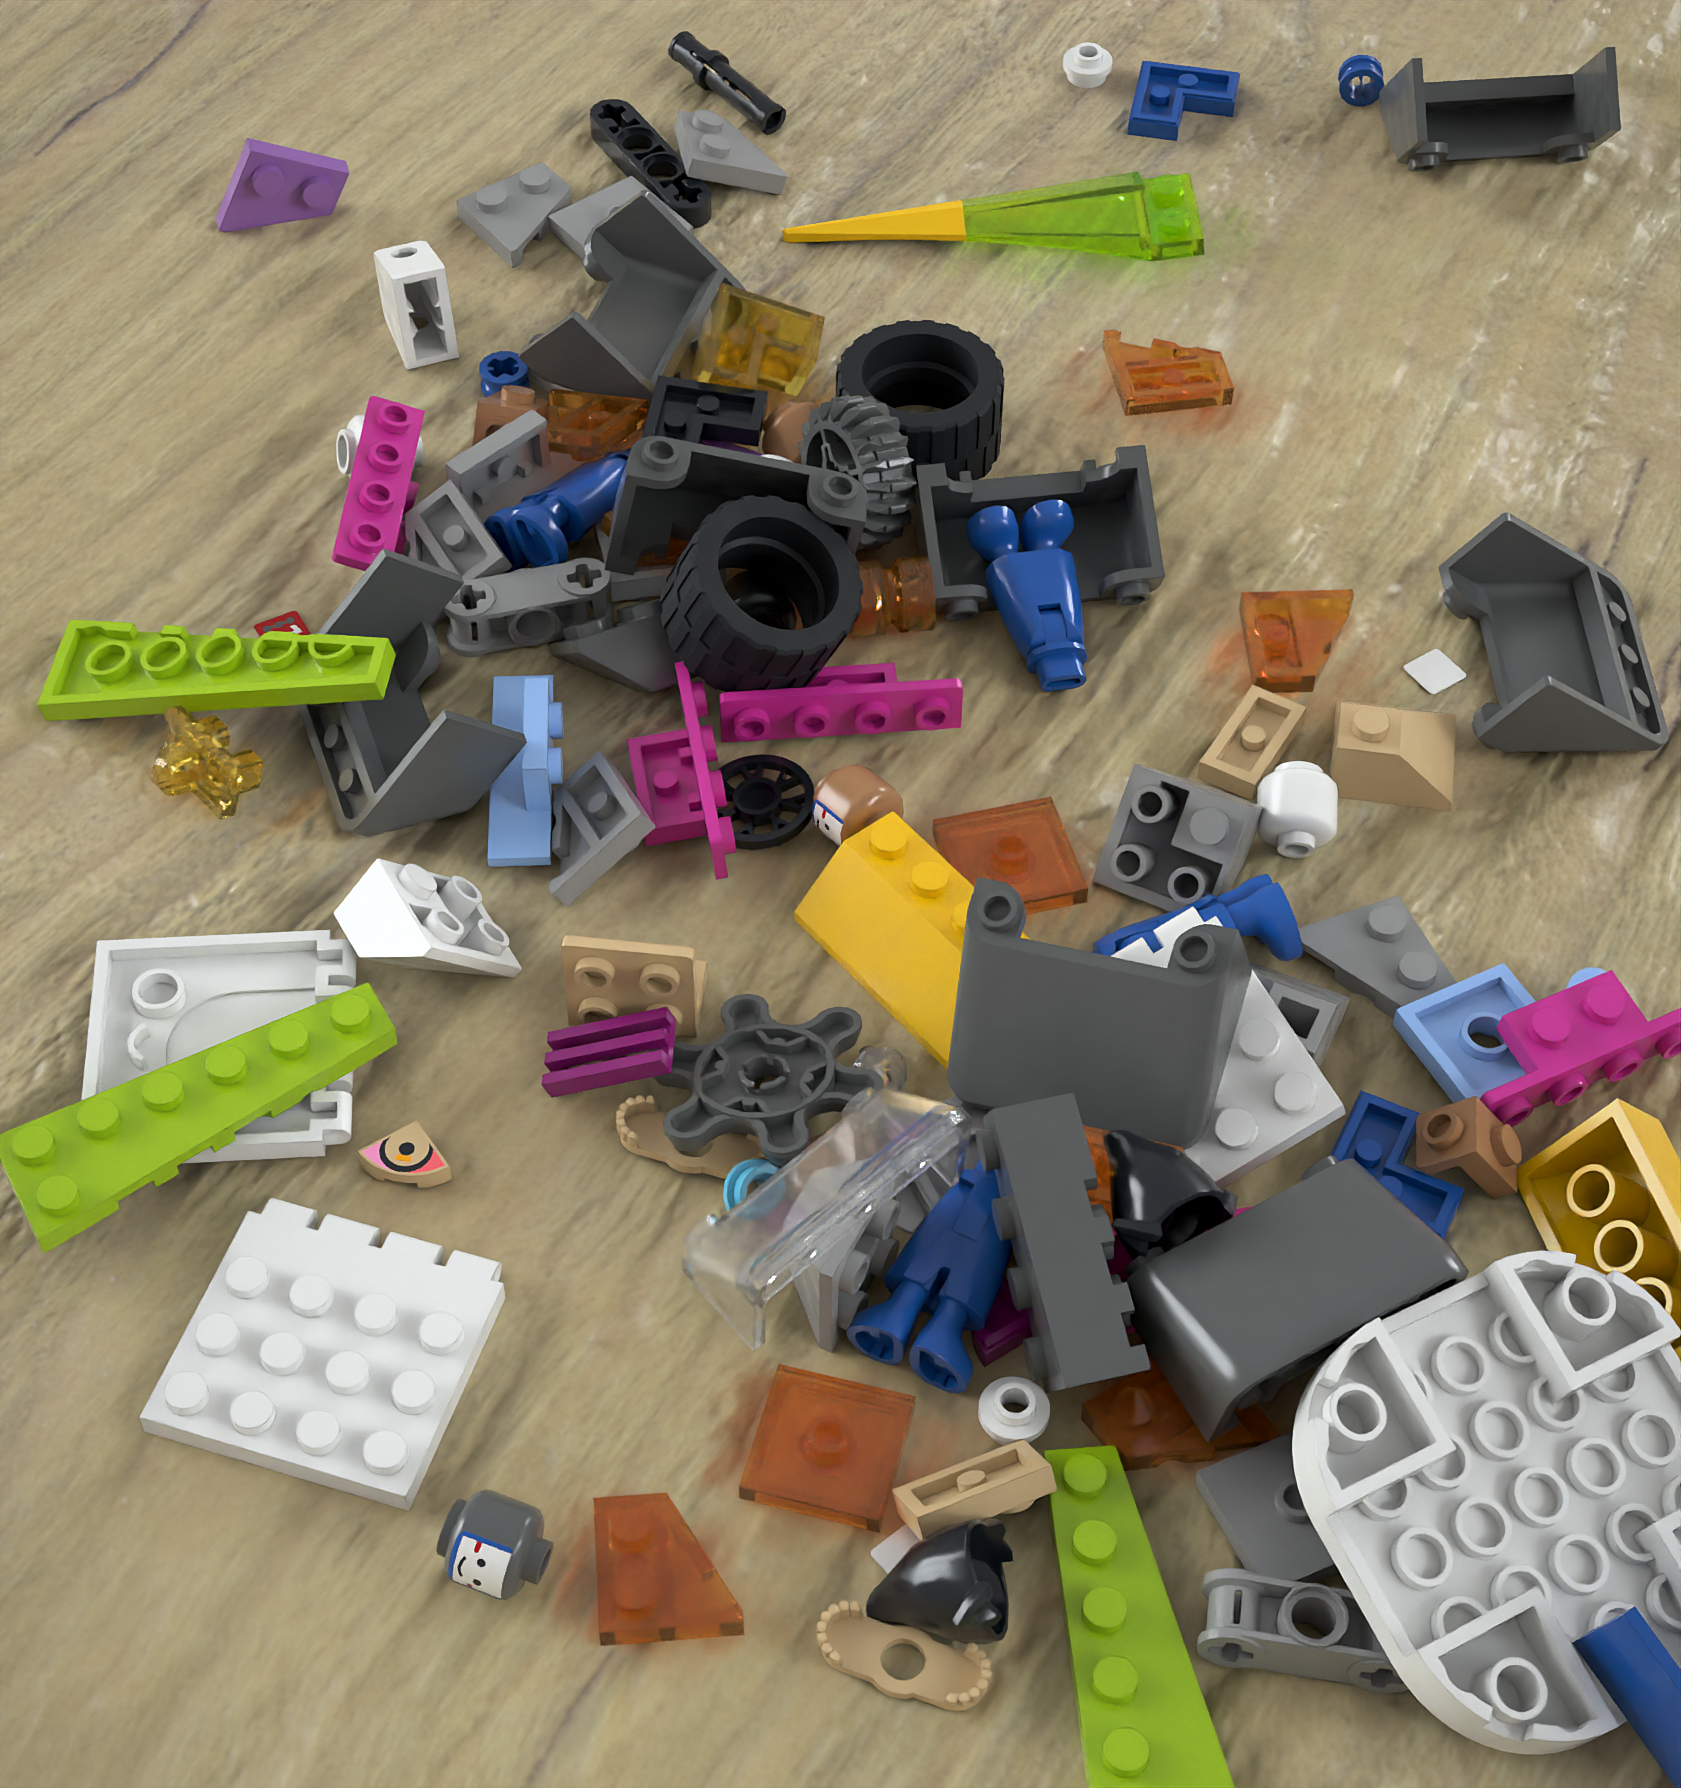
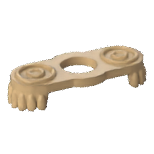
(643, 1134)
(857, 1643)

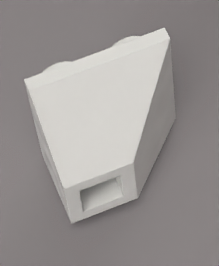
(424, 922)

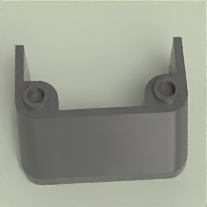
(1501, 115)
(383, 755)

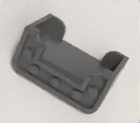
(677, 483)
(1111, 539)
(1282, 1288)

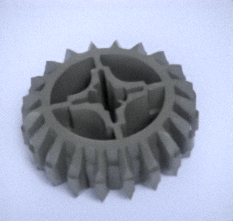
(864, 442)

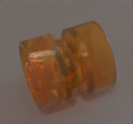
(896, 597)

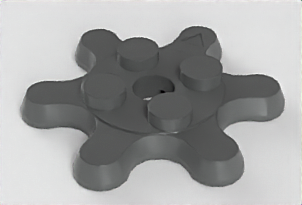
(756, 1048)

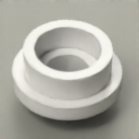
(1087, 65)
(1007, 1426)

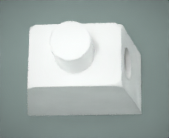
(411, 286)

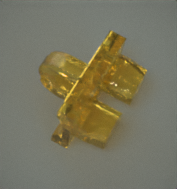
(198, 740)

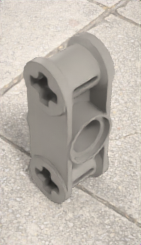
(526, 606)
(1268, 1640)

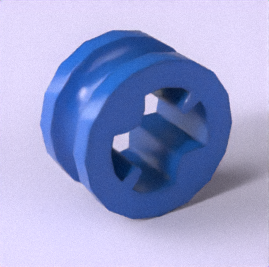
(1360, 66)
(500, 370)

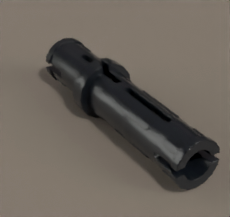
(693, 55)

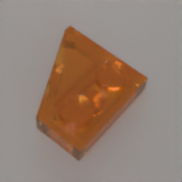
(1166, 376)
(1292, 635)
(656, 1576)

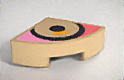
(406, 1158)

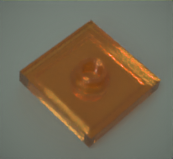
(1016, 846)
(828, 1448)

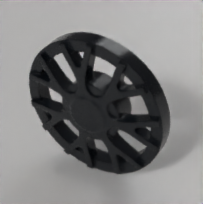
(760, 800)

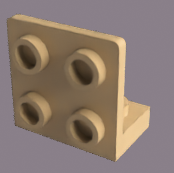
(632, 977)

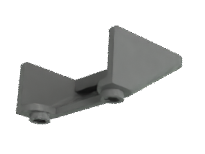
(647, 314)
(1556, 645)
(1119, 1033)

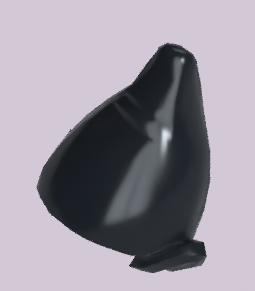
(1160, 1194)
(950, 1584)

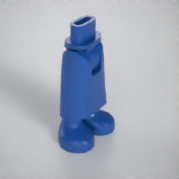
(560, 513)
(1035, 588)
(1252, 908)
(945, 1270)

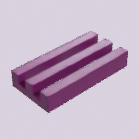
(609, 1042)

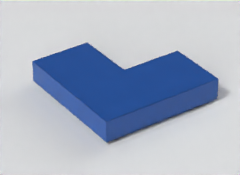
(1170, 89)
(1379, 1139)

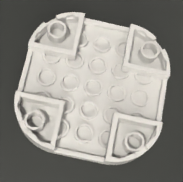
(1502, 1489)

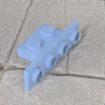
(523, 792)

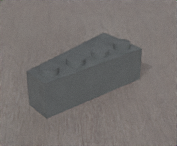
(1058, 1244)

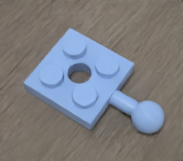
(1441, 1024)

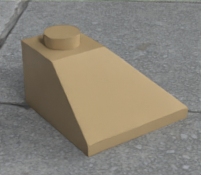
(1393, 755)

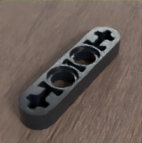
(658, 159)

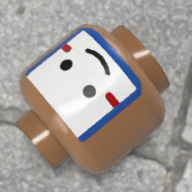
(851, 801)

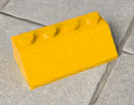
(895, 925)
(1613, 1200)

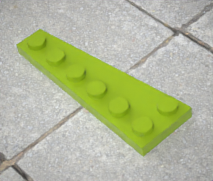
(128, 672)
(101, 1149)
(1127, 1658)

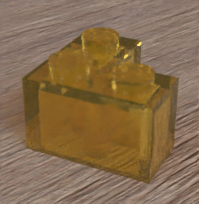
(756, 341)

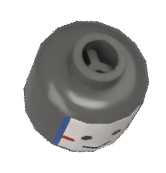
(494, 1544)

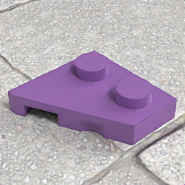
(280, 186)

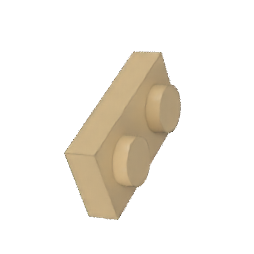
(1251, 742)
(978, 1488)

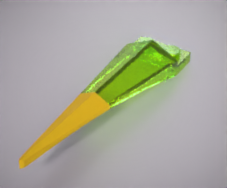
(1099, 215)

